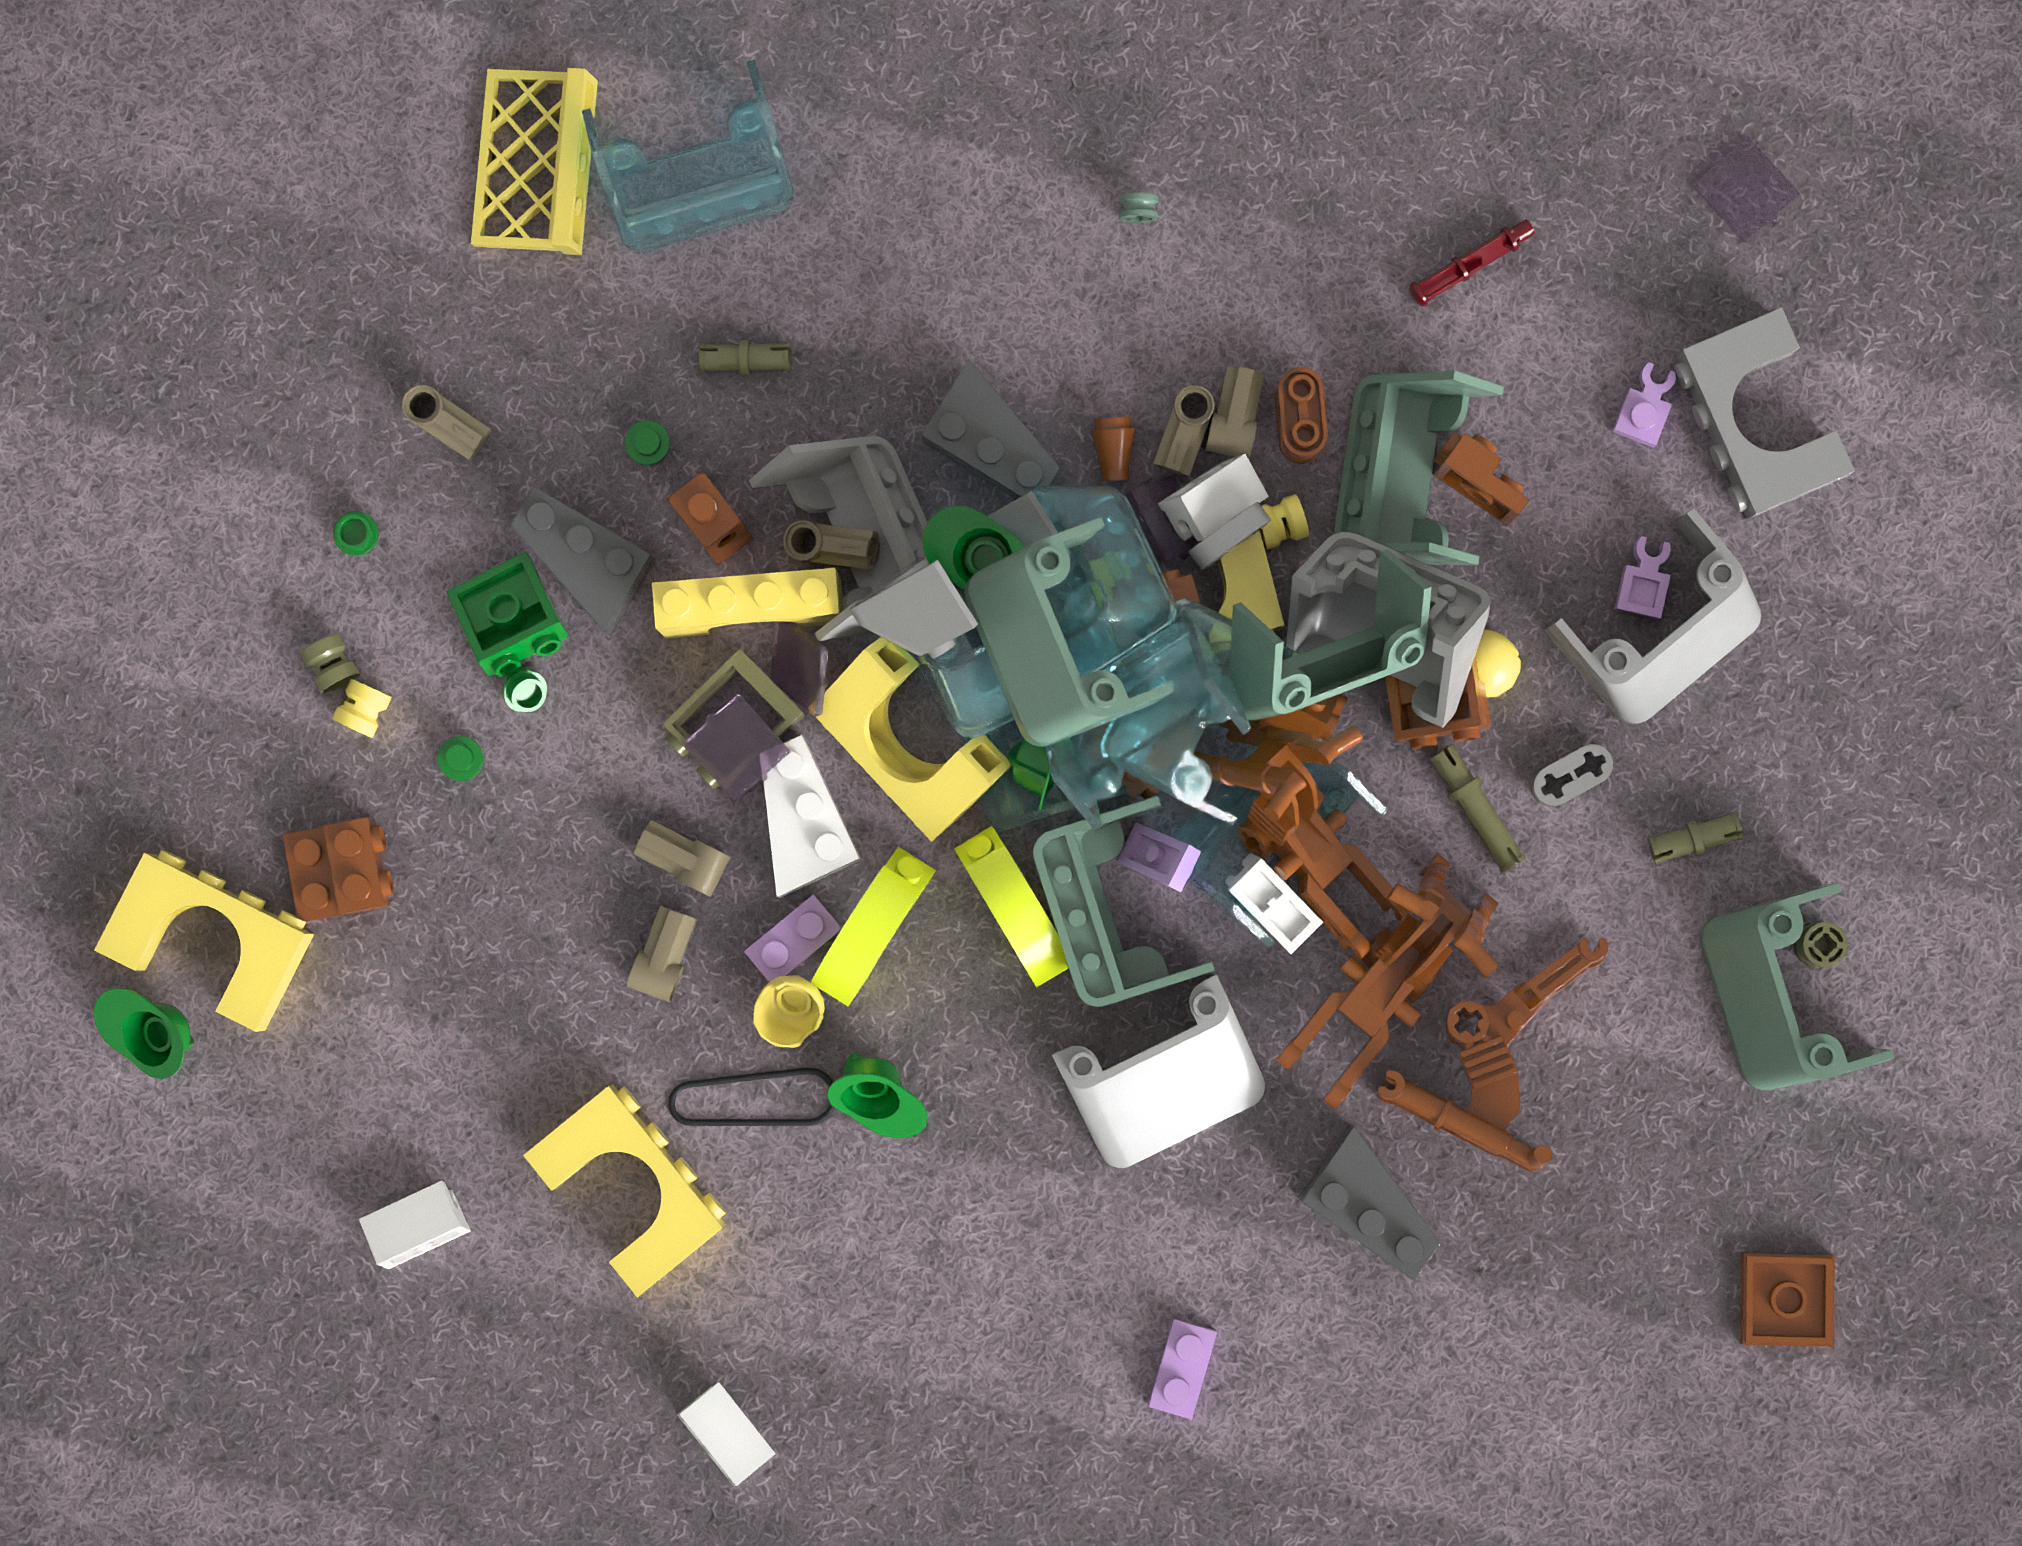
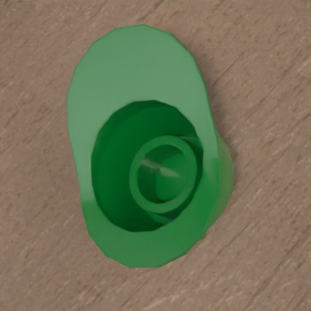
(966, 542)
(1031, 769)
(143, 1031)
(874, 1097)

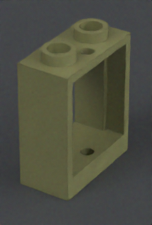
(741, 664)

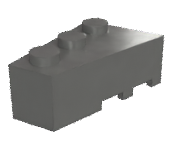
(988, 437)
(585, 557)
(1369, 1206)

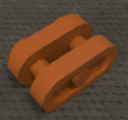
(1301, 415)

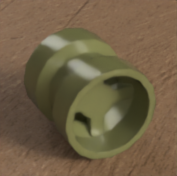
(329, 663)
(1812, 944)

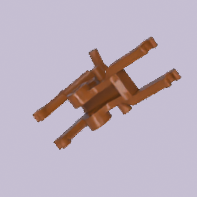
(1288, 822)
(1399, 968)
(1490, 1064)

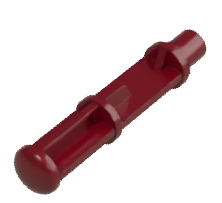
(1471, 262)

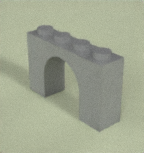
(1757, 476)

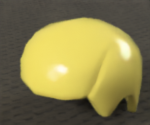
(1497, 663)
(788, 1011)

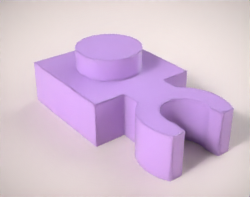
(1643, 412)
(1643, 587)

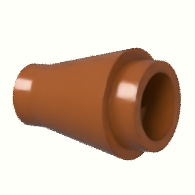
(1113, 445)

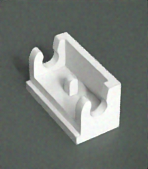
(1214, 498)
(1273, 903)
(414, 1225)
(726, 1434)

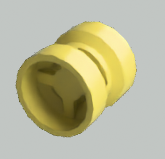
(1294, 521)
(361, 708)

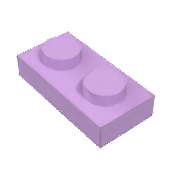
(1158, 857)
(793, 939)
(1182, 1368)

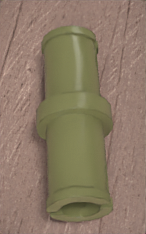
(745, 357)
(1695, 838)

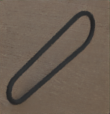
(749, 1122)

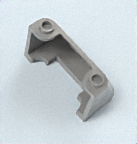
(1337, 597)

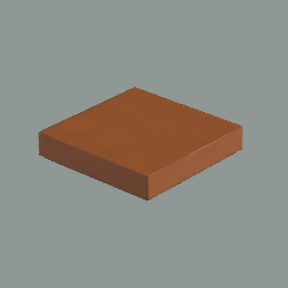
(1787, 1299)

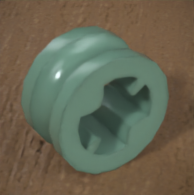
(1138, 207)

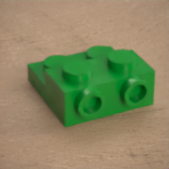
(508, 616)

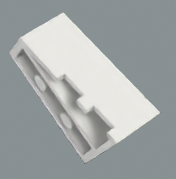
(804, 822)

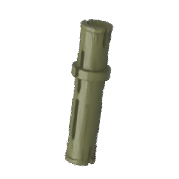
(1477, 808)

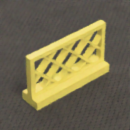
(571, 162)

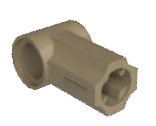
(447, 423)
(1233, 425)
(1184, 435)
(833, 545)
(689, 860)
(659, 964)

